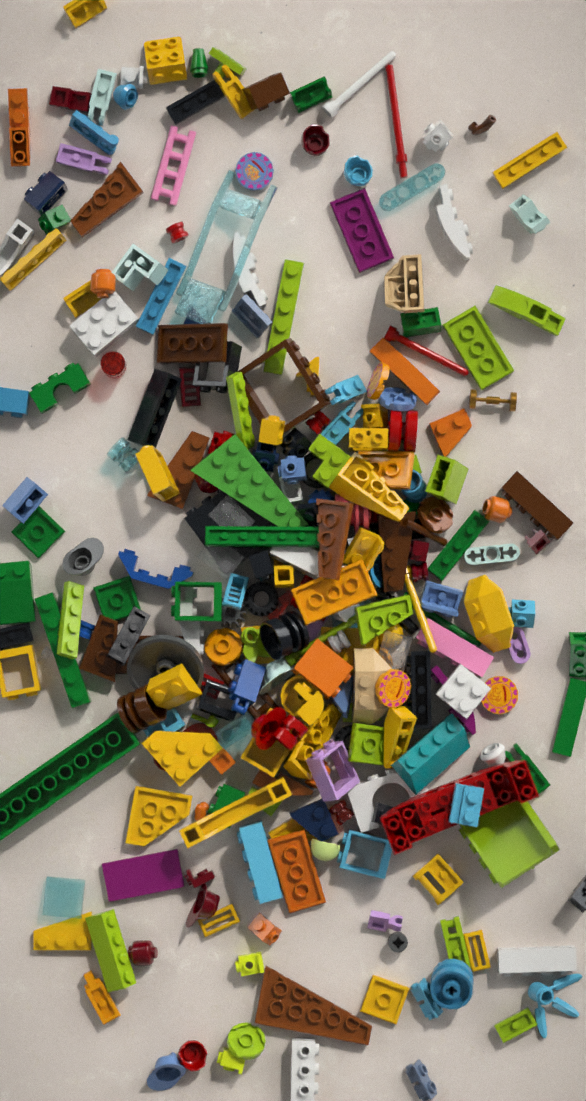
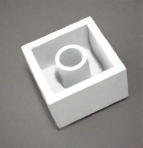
(463, 691)

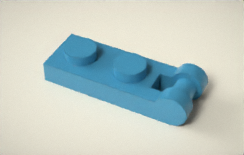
(94, 133)

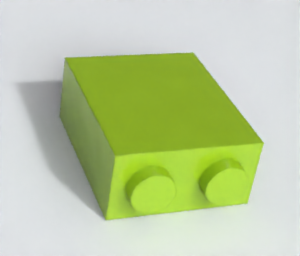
(447, 479)

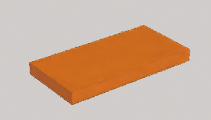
(296, 871)

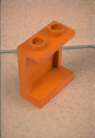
(323, 669)

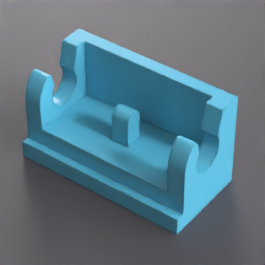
(171, 723)

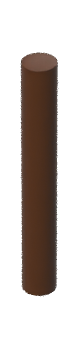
(423, 531)

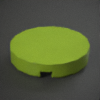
(246, 1041)

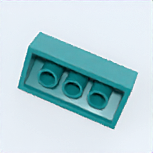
(432, 754)

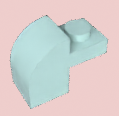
(528, 215)

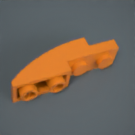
(19, 127)

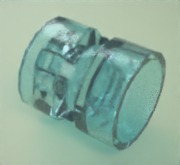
(117, 452)

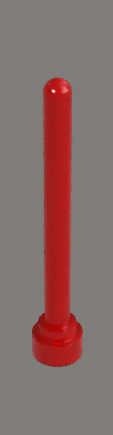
(393, 335)

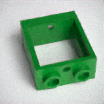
(176, 592)

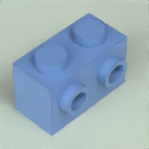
(25, 500)

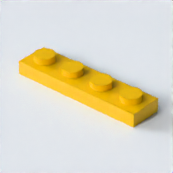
(529, 160)
(33, 259)

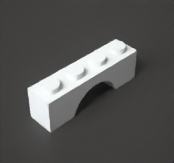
(13, 244)

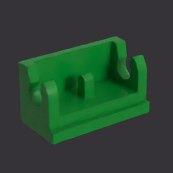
(311, 94)
(421, 322)

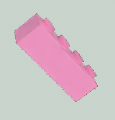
(456, 649)

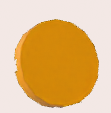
(223, 646)

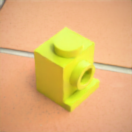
(255, 958)
(230, 1062)

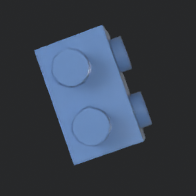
(440, 599)

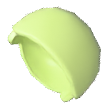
(324, 851)

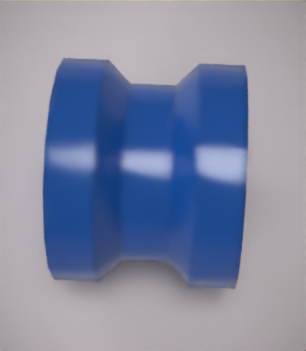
(86, 629)

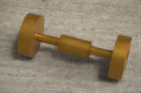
(493, 400)

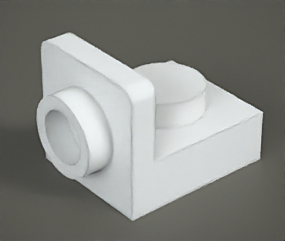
(134, 76)

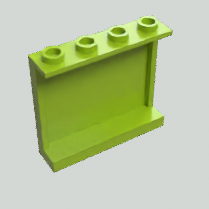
(510, 841)

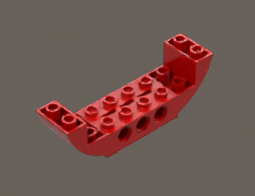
(431, 810)

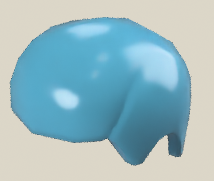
(358, 171)

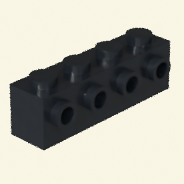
(154, 408)
(420, 688)

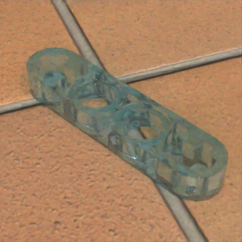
(413, 189)

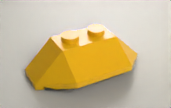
(489, 613)

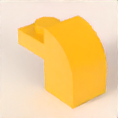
(283, 575)
(312, 707)

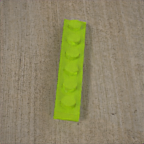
(284, 314)

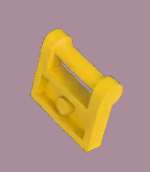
(444, 876)

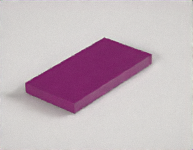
(361, 230)
(143, 875)

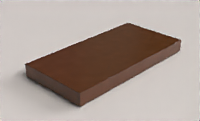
(192, 343)

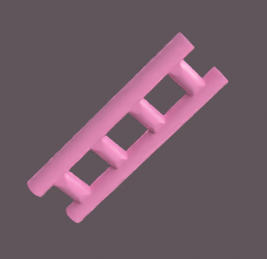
(163, 172)

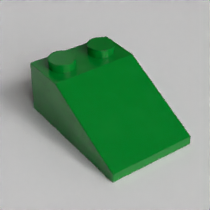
(16, 593)

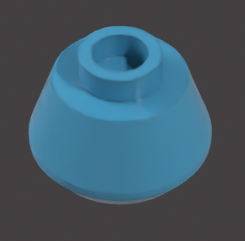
(125, 96)

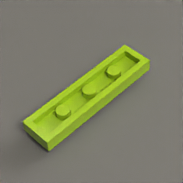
(240, 409)
(70, 620)

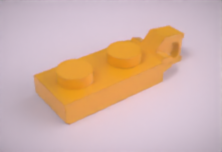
(100, 998)

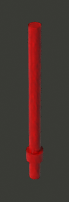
(401, 157)

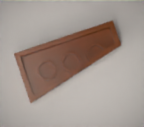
(106, 201)
(184, 460)
(334, 525)

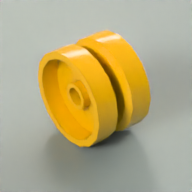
(289, 695)

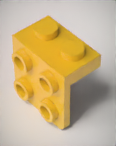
(165, 60)

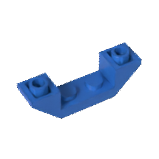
(130, 561)

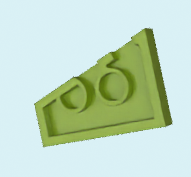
(380, 615)

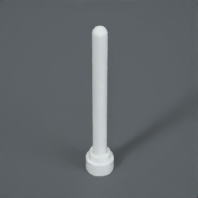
(332, 107)

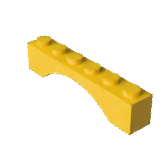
(235, 812)

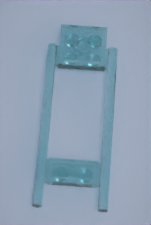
(202, 300)

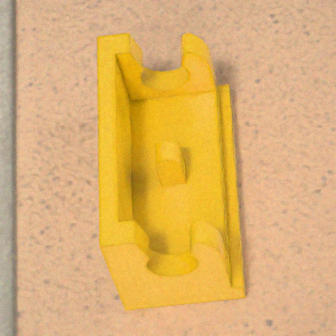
(83, 10)
(81, 299)

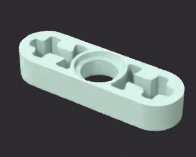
(496, 547)

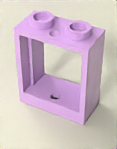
(345, 769)

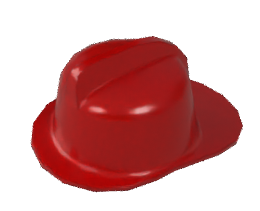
(264, 727)

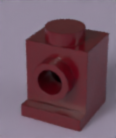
(418, 551)

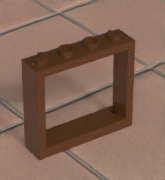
(303, 366)

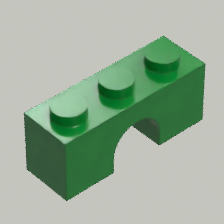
(44, 393)

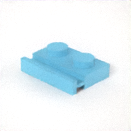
(466, 805)

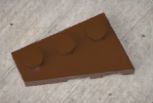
(101, 641)

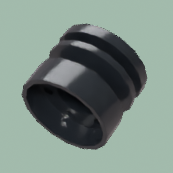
(284, 635)

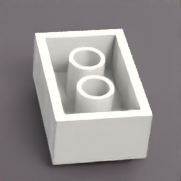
(104, 323)

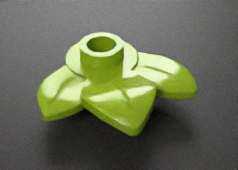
(254, 647)

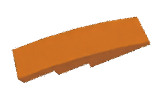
(405, 371)

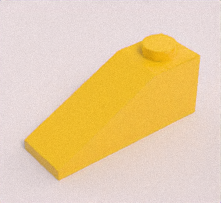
(397, 733)

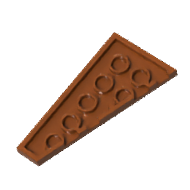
(296, 1008)

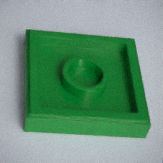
(38, 532)
(117, 598)

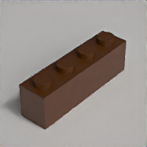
(536, 505)

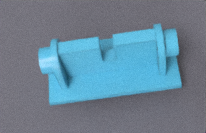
(422, 992)

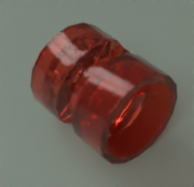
(113, 364)

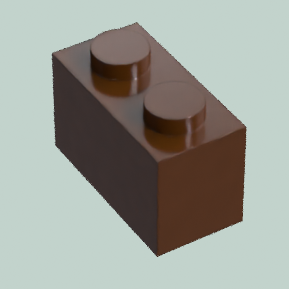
(266, 91)

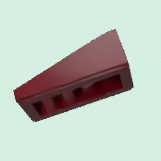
(187, 403)

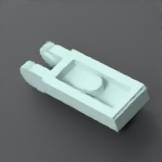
(102, 94)

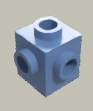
(297, 474)

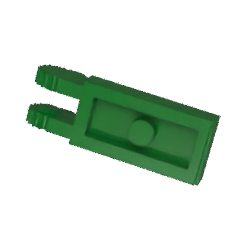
(538, 778)

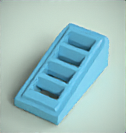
(236, 580)

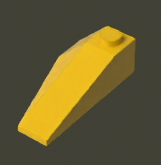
(364, 487)
(313, 740)

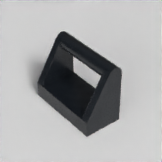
(212, 709)

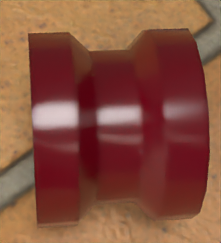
(420, 572)

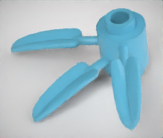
(544, 995)

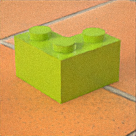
(332, 460)

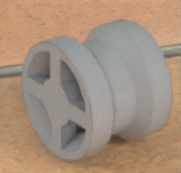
(339, 641)

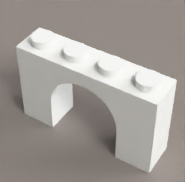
(362, 795)

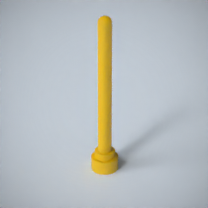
(419, 611)

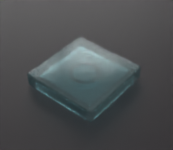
(64, 897)

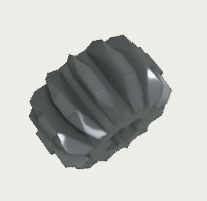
(234, 619)

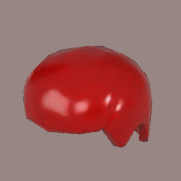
(192, 1055)

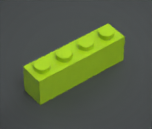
(110, 950)

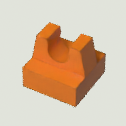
(222, 761)

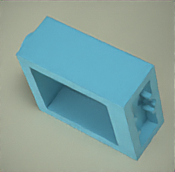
(347, 837)

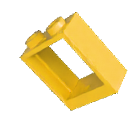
(362, 440)
(157, 473)
(31, 691)

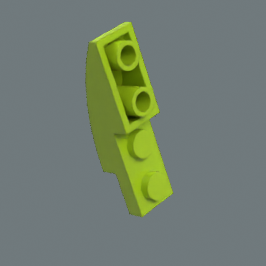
(527, 309)

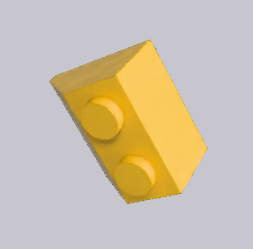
(172, 688)

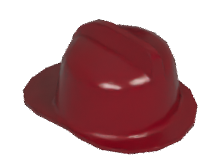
(204, 906)

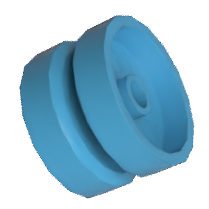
(452, 984)

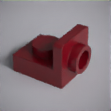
(203, 877)

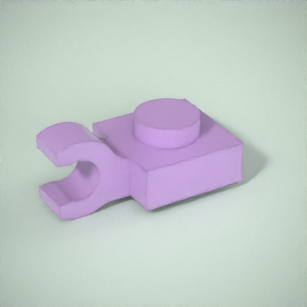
(381, 921)

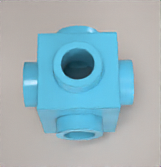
(522, 613)

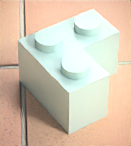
(136, 265)

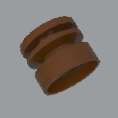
(139, 710)

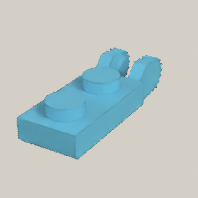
(346, 390)
(340, 424)

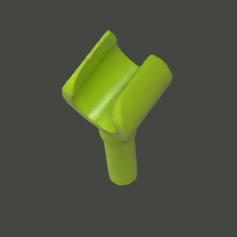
(211, 721)

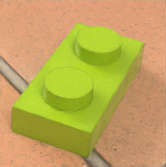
(515, 1024)

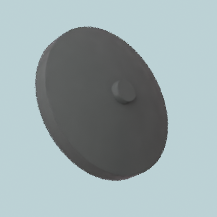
(160, 654)

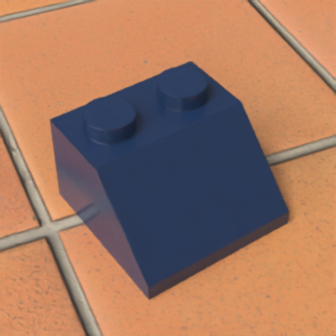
(45, 193)

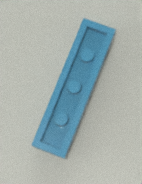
(161, 297)

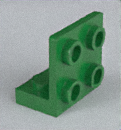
(577, 660)

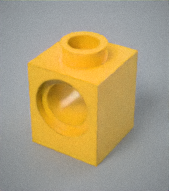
(272, 430)

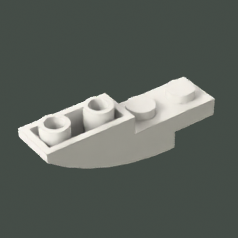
(454, 230)
(248, 281)
(191, 629)

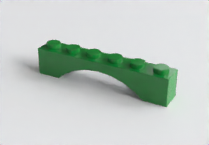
(68, 668)

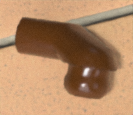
(485, 126)

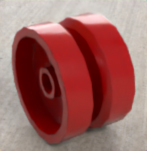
(402, 430)

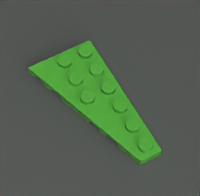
(244, 479)

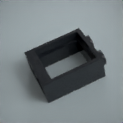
(231, 366)

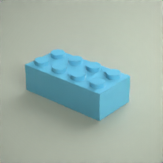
(261, 863)

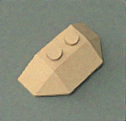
(405, 285)
(366, 670)

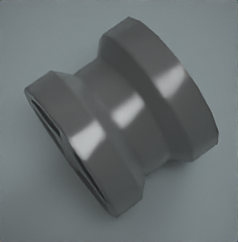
(397, 938)

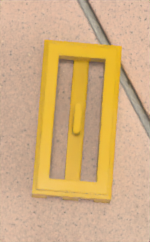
(233, 913)
(472, 934)

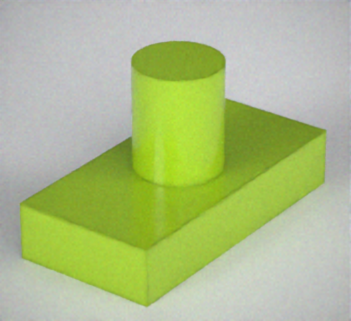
(226, 60)

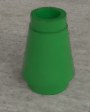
(198, 64)

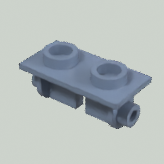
(418, 1072)

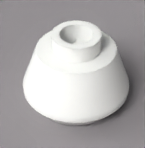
(493, 754)

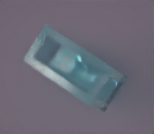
(235, 730)

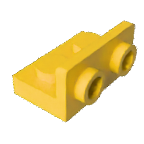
(364, 546)

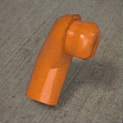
(200, 810)

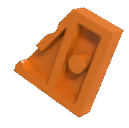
(450, 430)

